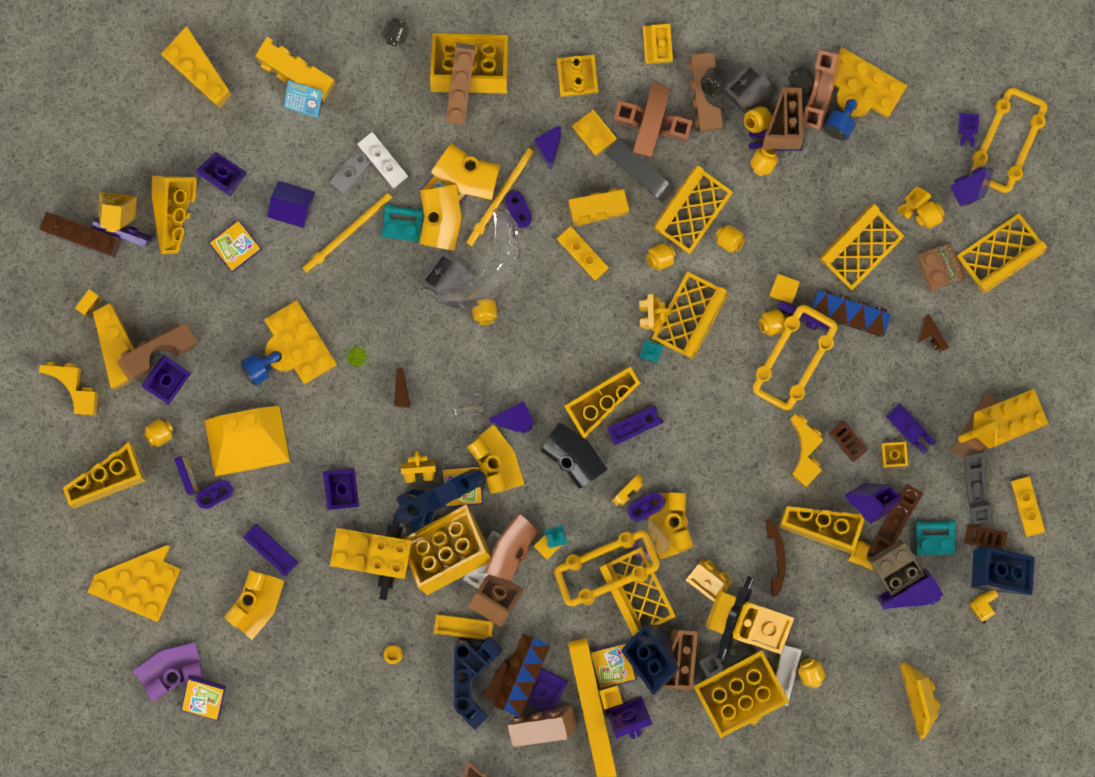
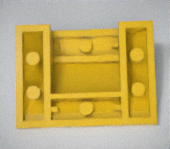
(247, 440)

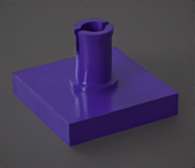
(629, 718)

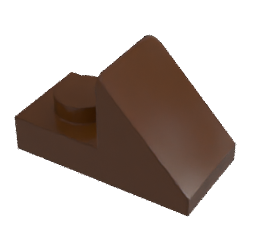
(929, 329)

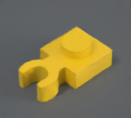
(914, 200)

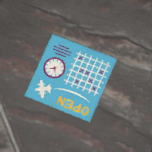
(303, 99)

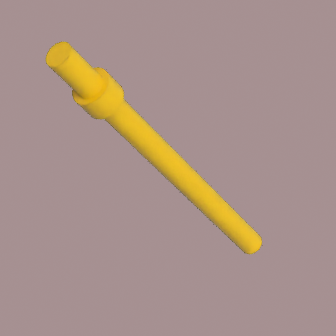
(479, 228)
(319, 257)

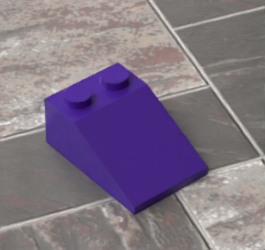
(919, 593)

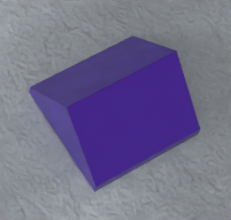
(548, 144)
(221, 173)
(290, 204)
(166, 379)
(340, 489)

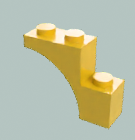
(85, 400)
(809, 438)

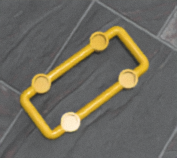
(1037, 122)
(792, 324)
(638, 573)

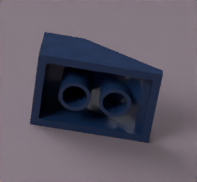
(1002, 571)
(651, 657)

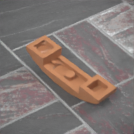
(651, 120)

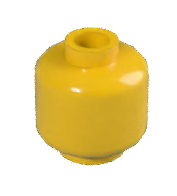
(757, 119)
(764, 161)
(930, 215)
(730, 238)
(660, 256)
(485, 313)
(772, 322)
(158, 433)
(811, 672)

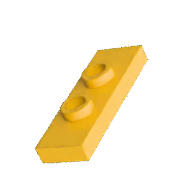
(582, 253)
(1027, 506)
(463, 627)

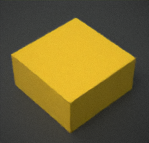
(784, 289)
(88, 303)
(894, 454)

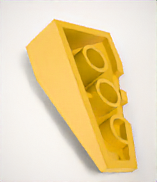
(170, 205)

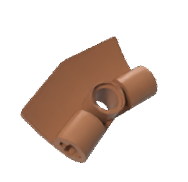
(511, 548)

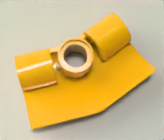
(475, 183)
(445, 229)
(494, 448)
(678, 536)
(266, 594)

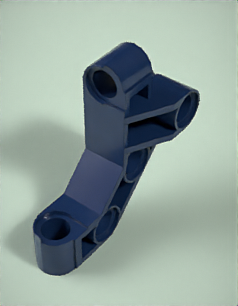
(420, 506)
(472, 662)

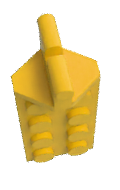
(1007, 420)

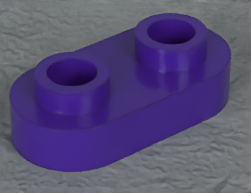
(518, 209)
(214, 493)
(647, 506)

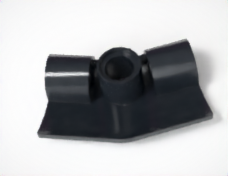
(565, 444)

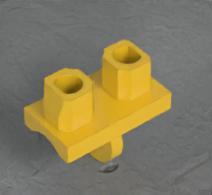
(656, 313)
(418, 464)

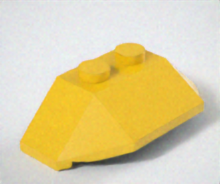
(921, 698)

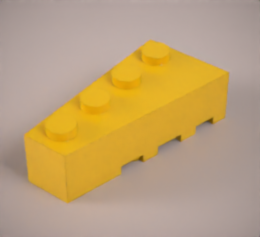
(190, 60)
(292, 68)
(116, 210)
(113, 341)
(599, 401)
(110, 476)
(826, 527)

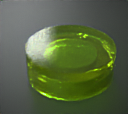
(356, 357)

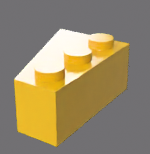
(598, 206)

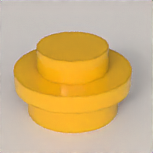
(393, 654)

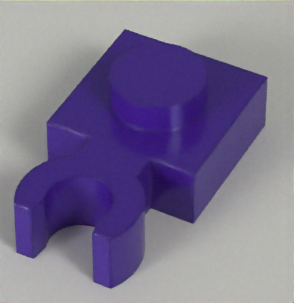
(967, 126)

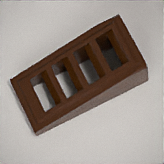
(401, 393)
(836, 430)
(1002, 540)
(496, 682)

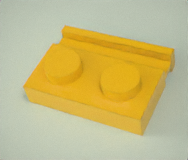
(657, 44)
(594, 132)

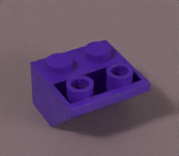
(972, 188)
(873, 500)

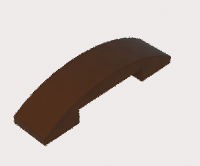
(896, 519)
(777, 582)

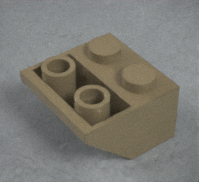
(896, 567)

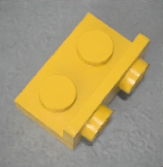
(709, 579)

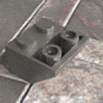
(749, 88)
(445, 273)

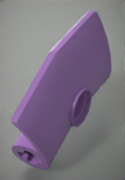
(155, 671)

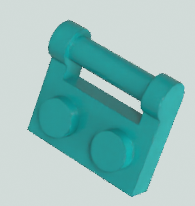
(402, 229)
(935, 543)

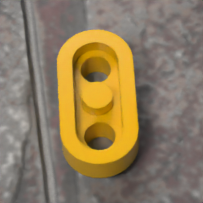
(622, 497)

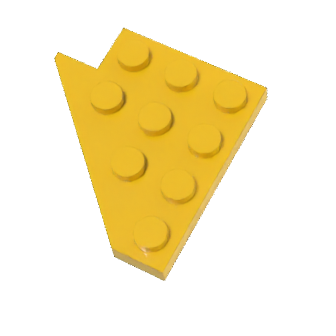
(138, 584)

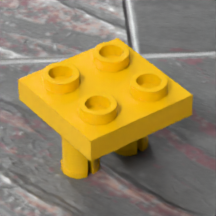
(577, 75)

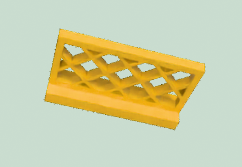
(679, 199)
(847, 237)
(1014, 263)
(704, 324)
(622, 599)

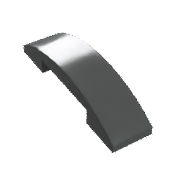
(640, 170)
(977, 488)
(713, 665)

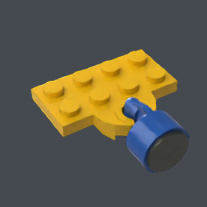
(860, 90)
(292, 347)

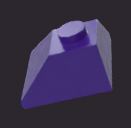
(514, 419)

